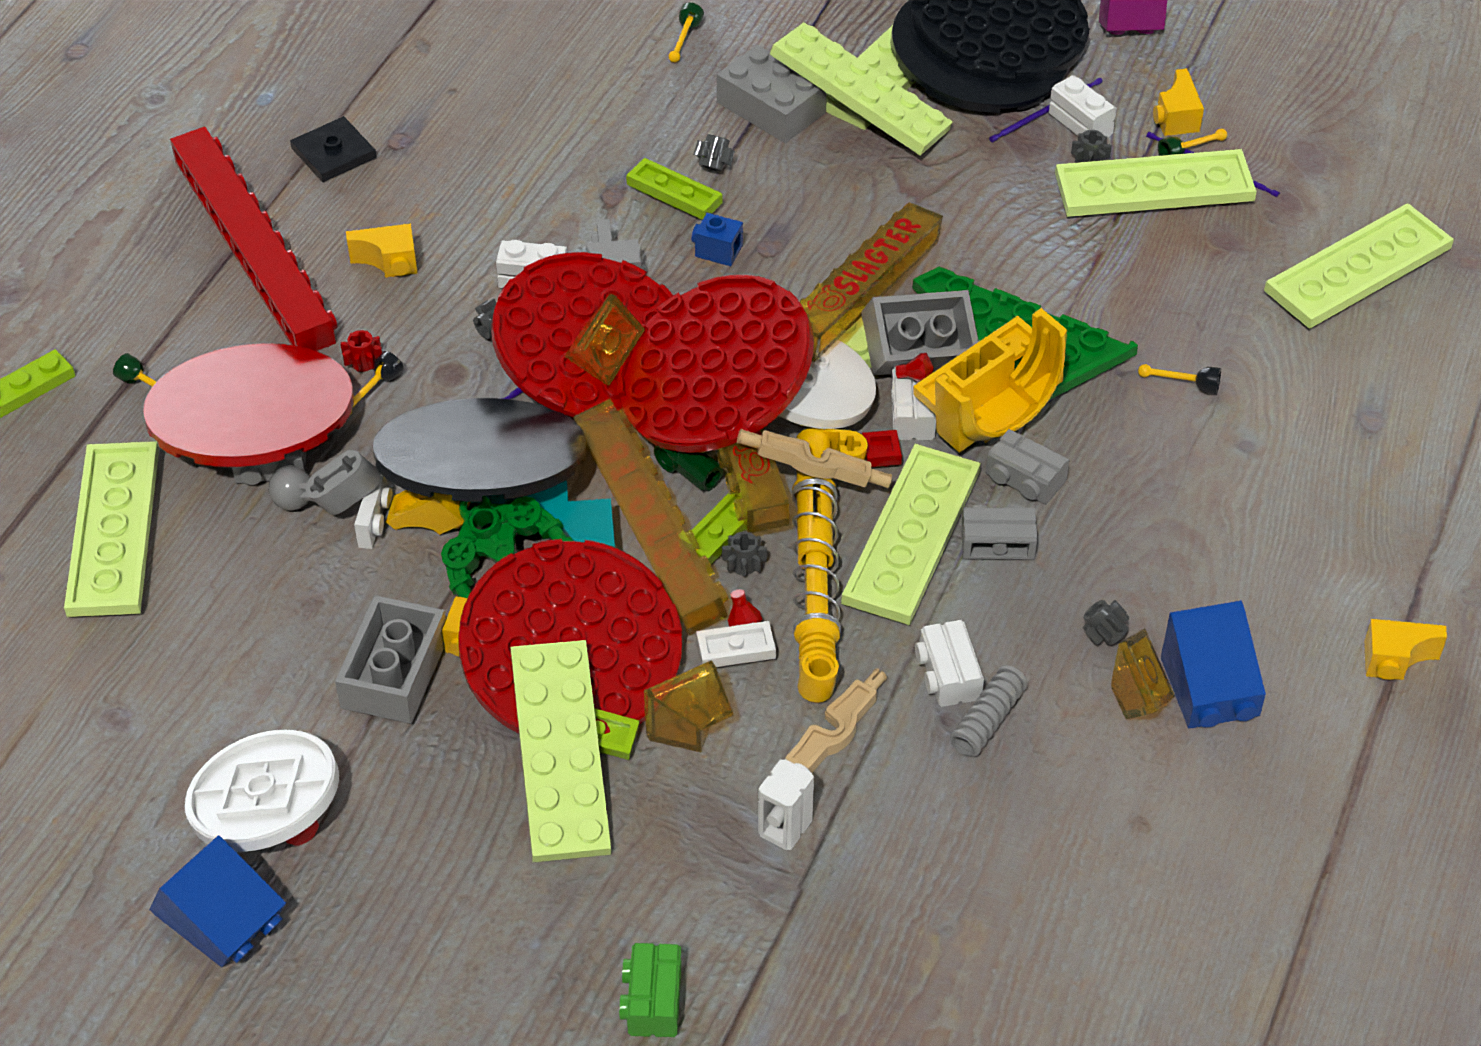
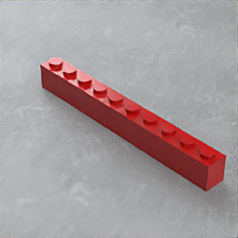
(253, 242)

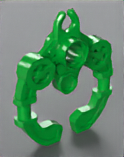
(463, 552)

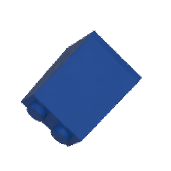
(1213, 665)
(218, 903)

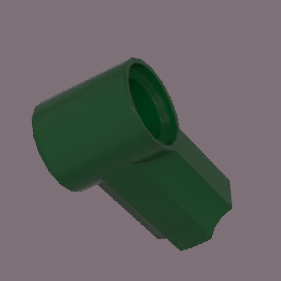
(694, 466)

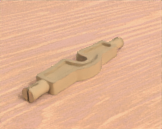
(798, 455)
(843, 715)

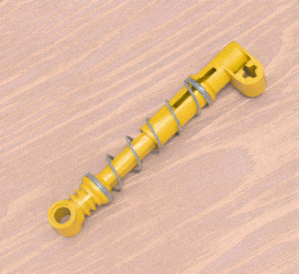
(817, 630)

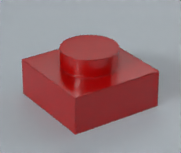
(883, 448)

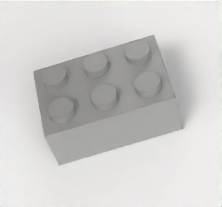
(770, 94)
(915, 324)
(391, 659)

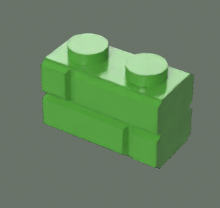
(653, 990)

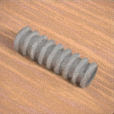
(988, 711)

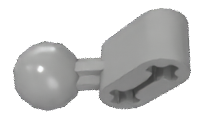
(331, 487)

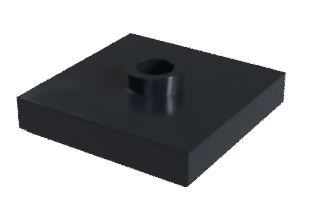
(333, 149)

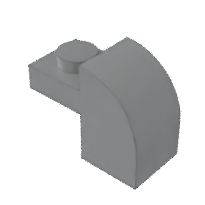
(614, 250)

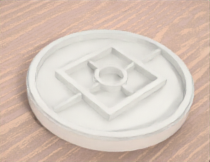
(834, 392)
(262, 789)

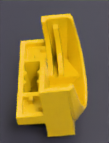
(982, 390)

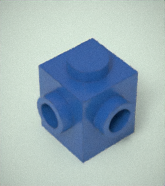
(718, 239)

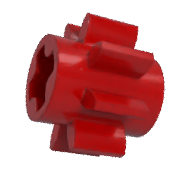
(361, 350)

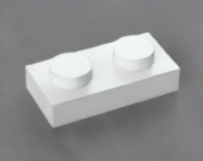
(370, 514)
(736, 644)

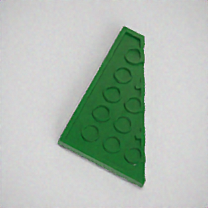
(1087, 348)

